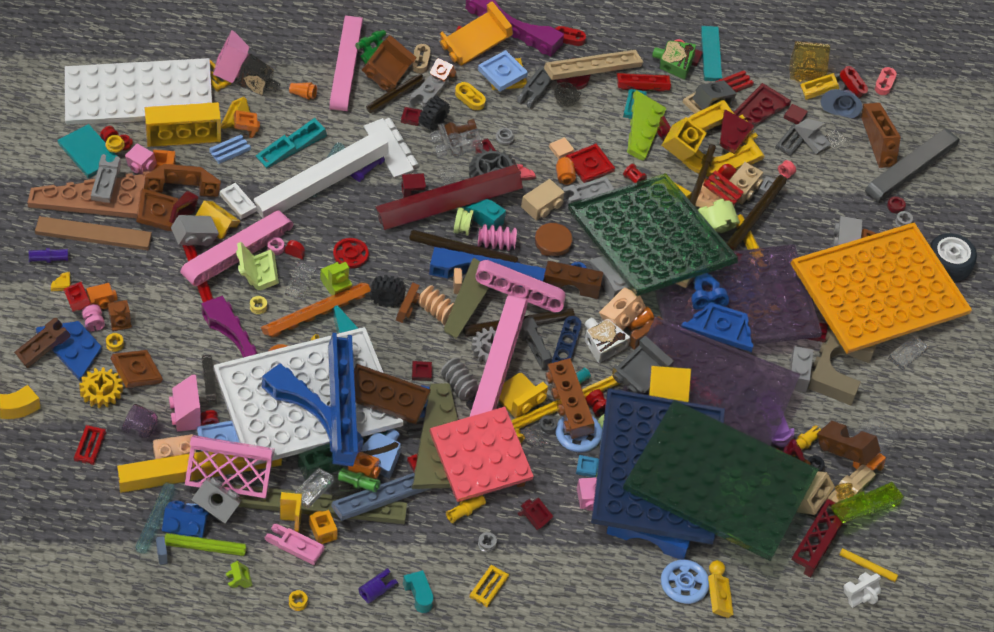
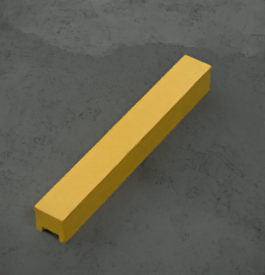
(174, 470)

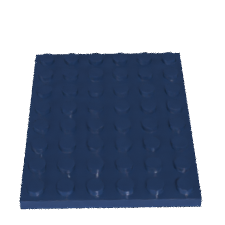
(626, 430)

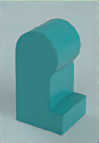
(420, 589)

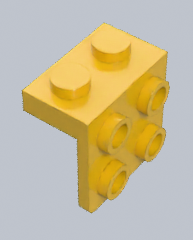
(522, 395)

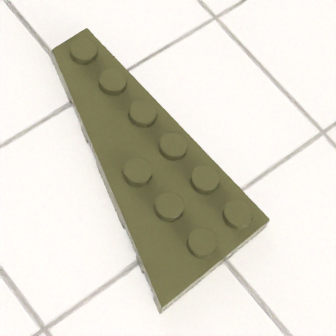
(439, 411)

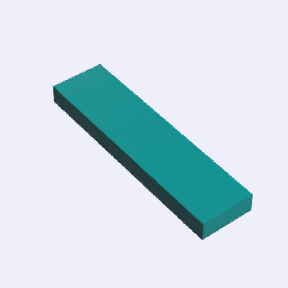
(711, 53)

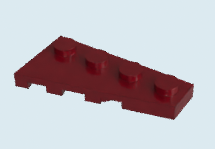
(762, 104)

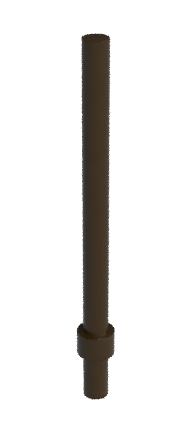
(706, 163)

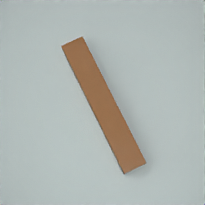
(93, 233)

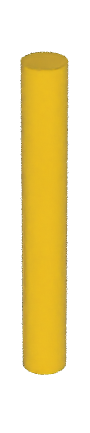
(868, 565)

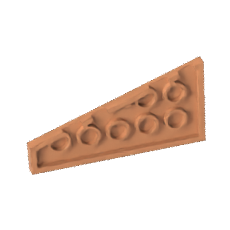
(78, 197)

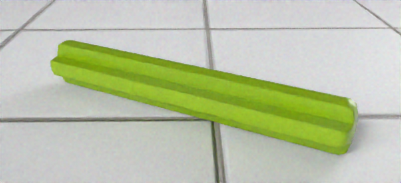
(205, 544)

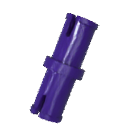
(48, 255)

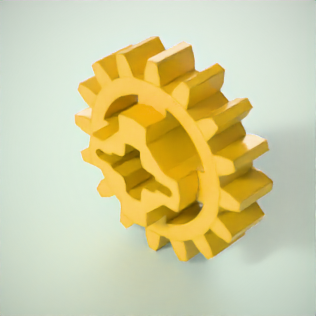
(110, 390)

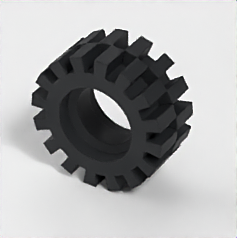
(434, 113)
(387, 291)

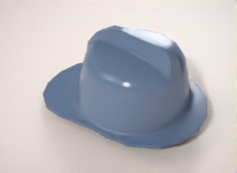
(841, 103)

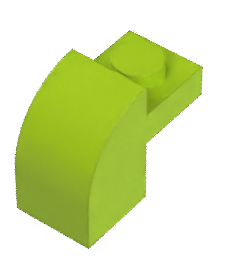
(336, 277)

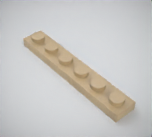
(593, 64)

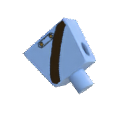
(386, 449)

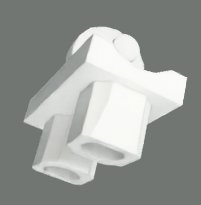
(864, 591)

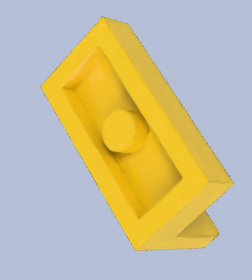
(222, 219)
(291, 508)

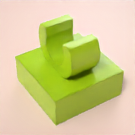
(240, 574)

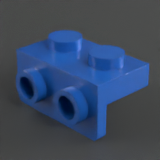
(184, 519)

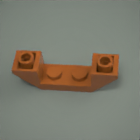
(185, 175)

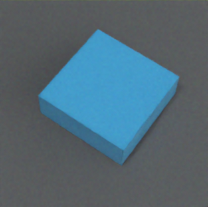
(587, 466)

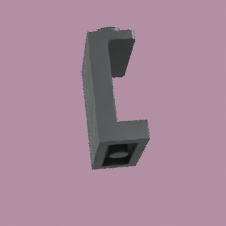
(636, 368)

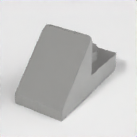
(811, 134)

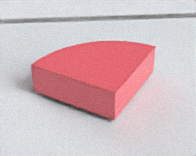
(526, 174)

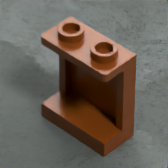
(388, 63)

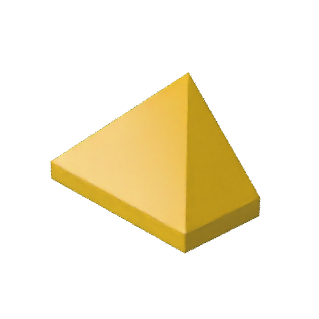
(239, 104)

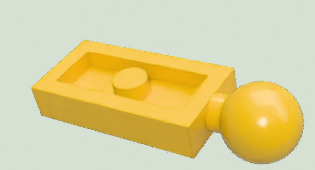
(720, 590)

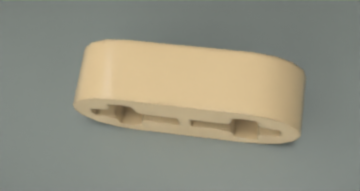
(424, 59)

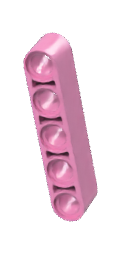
(513, 279)

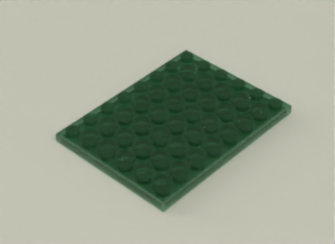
(652, 234)
(721, 479)

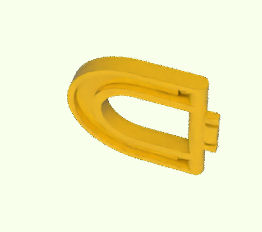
(710, 118)

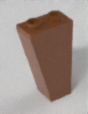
(881, 134)

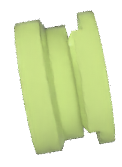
(463, 221)

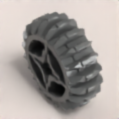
(489, 161)

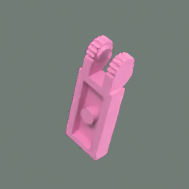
(295, 544)

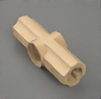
(859, 479)

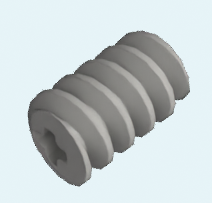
(460, 379)

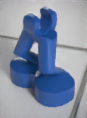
(702, 298)

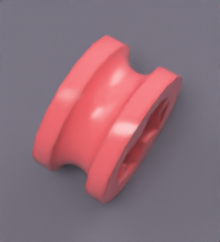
(787, 169)

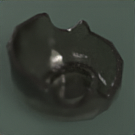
(566, 94)

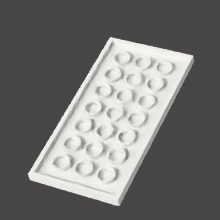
(123, 89)

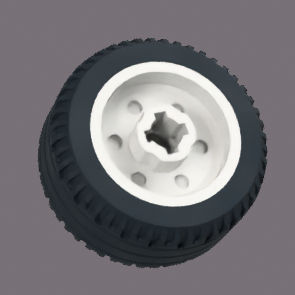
(955, 254)

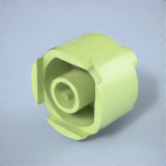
(720, 215)

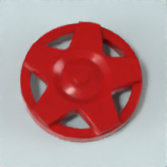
(351, 253)

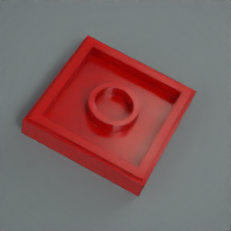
(591, 163)

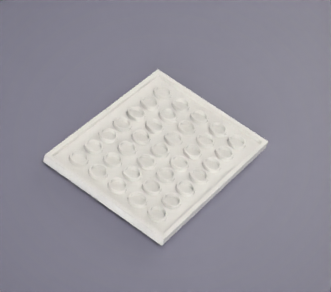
(282, 424)

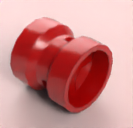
(596, 400)

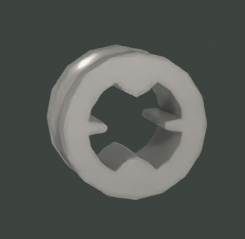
(909, 218)
(484, 547)

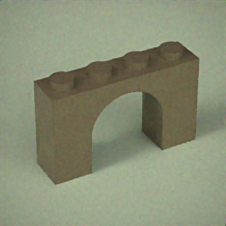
(828, 380)

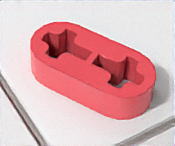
(887, 81)

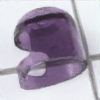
(142, 420)

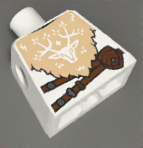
(605, 339)

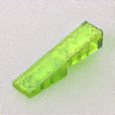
(868, 503)

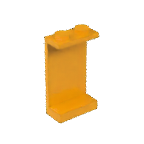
(477, 36)

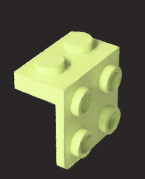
(258, 269)

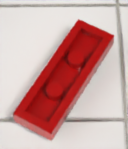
(643, 81)

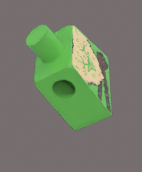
(676, 58)

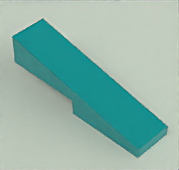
(287, 146)

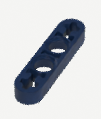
(567, 348)

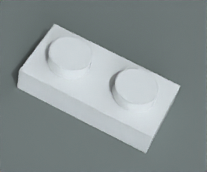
(238, 201)

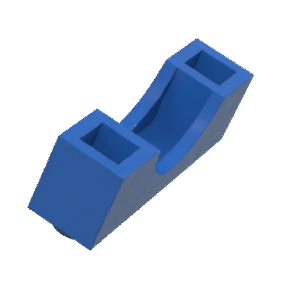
(669, 545)

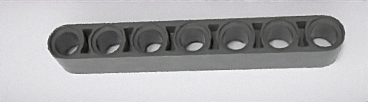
(912, 164)

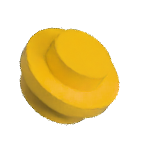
(114, 144)

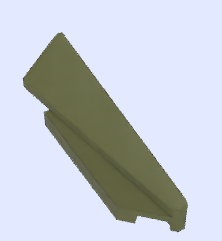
(466, 302)

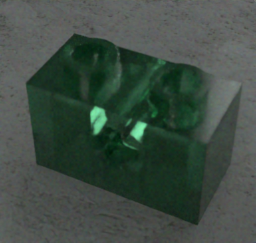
(317, 458)

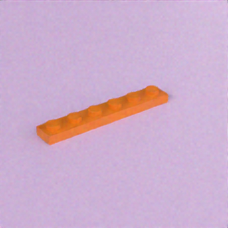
(321, 307)

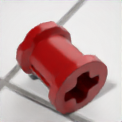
(634, 174)

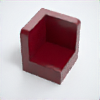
(412, 182)

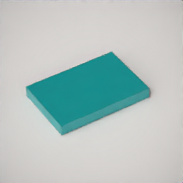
(85, 149)

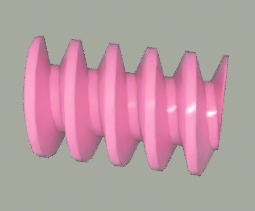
(497, 237)

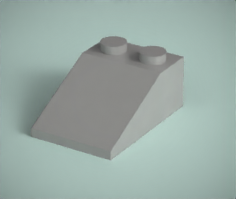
(611, 280)

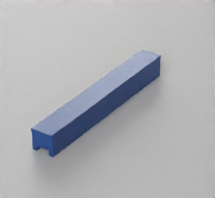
(342, 400)

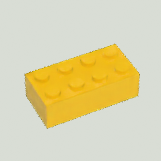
(183, 124)

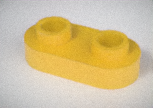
(472, 95)

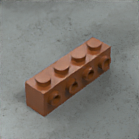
(570, 398)

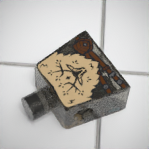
(257, 76)

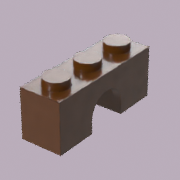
(586, 280)
(836, 440)

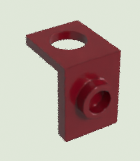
(663, 128)

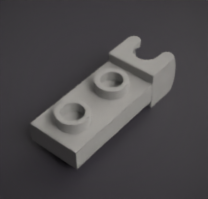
(429, 89)
(105, 179)
(587, 189)

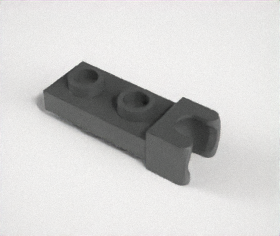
(529, 333)

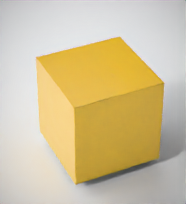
(684, 139)

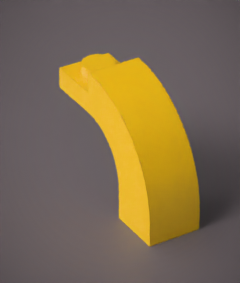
(19, 403)

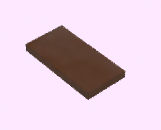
(389, 394)

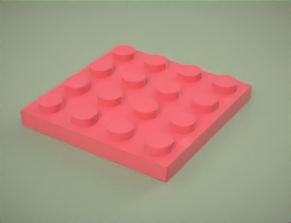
(481, 454)

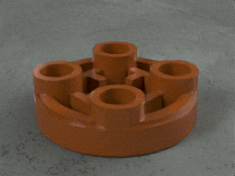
(553, 239)

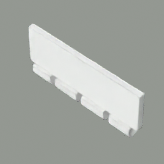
(399, 158)

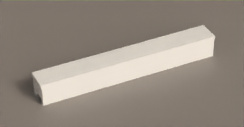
(322, 175)

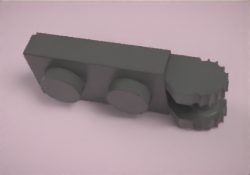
(535, 87)

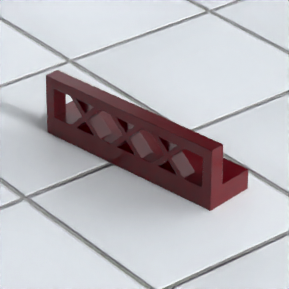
(825, 542)

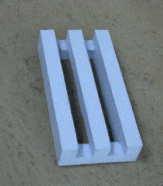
(227, 147)

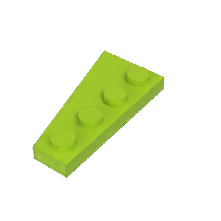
(643, 124)

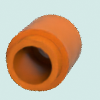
(565, 171)

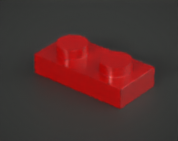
(77, 296)

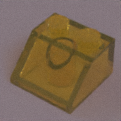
(809, 61)

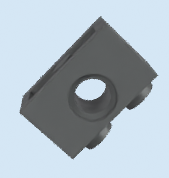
(712, 93)

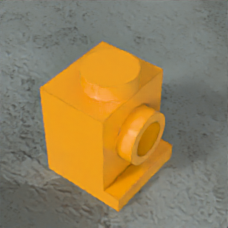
(323, 526)

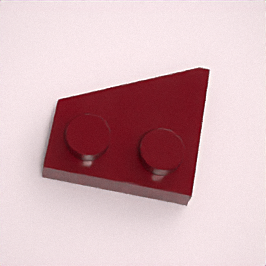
(734, 131)

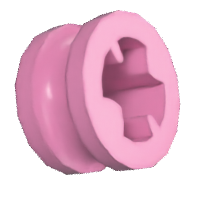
(280, 243)

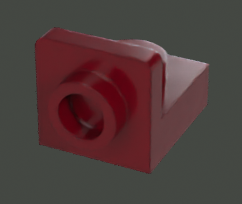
(535, 512)

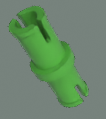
(359, 480)

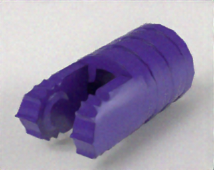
(376, 587)

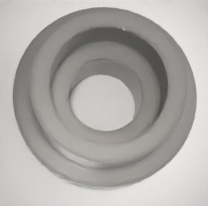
(504, 136)

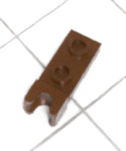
(43, 342)

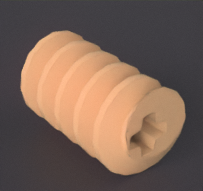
(435, 304)

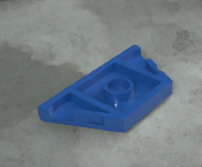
(722, 326)
(78, 350)

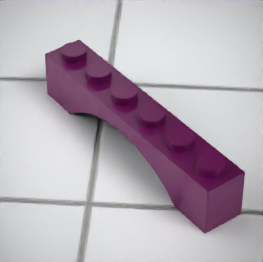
(543, 38)
(220, 318)

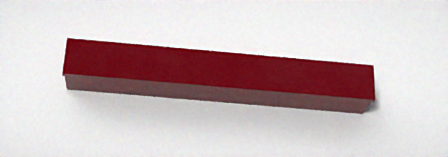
(449, 197)

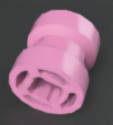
(93, 317)

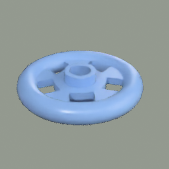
(586, 445)
(675, 593)

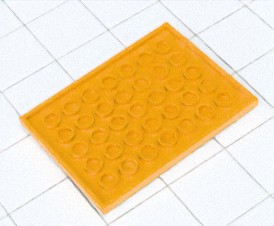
(880, 287)

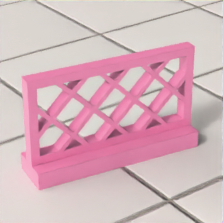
(230, 448)

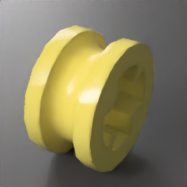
(258, 310)

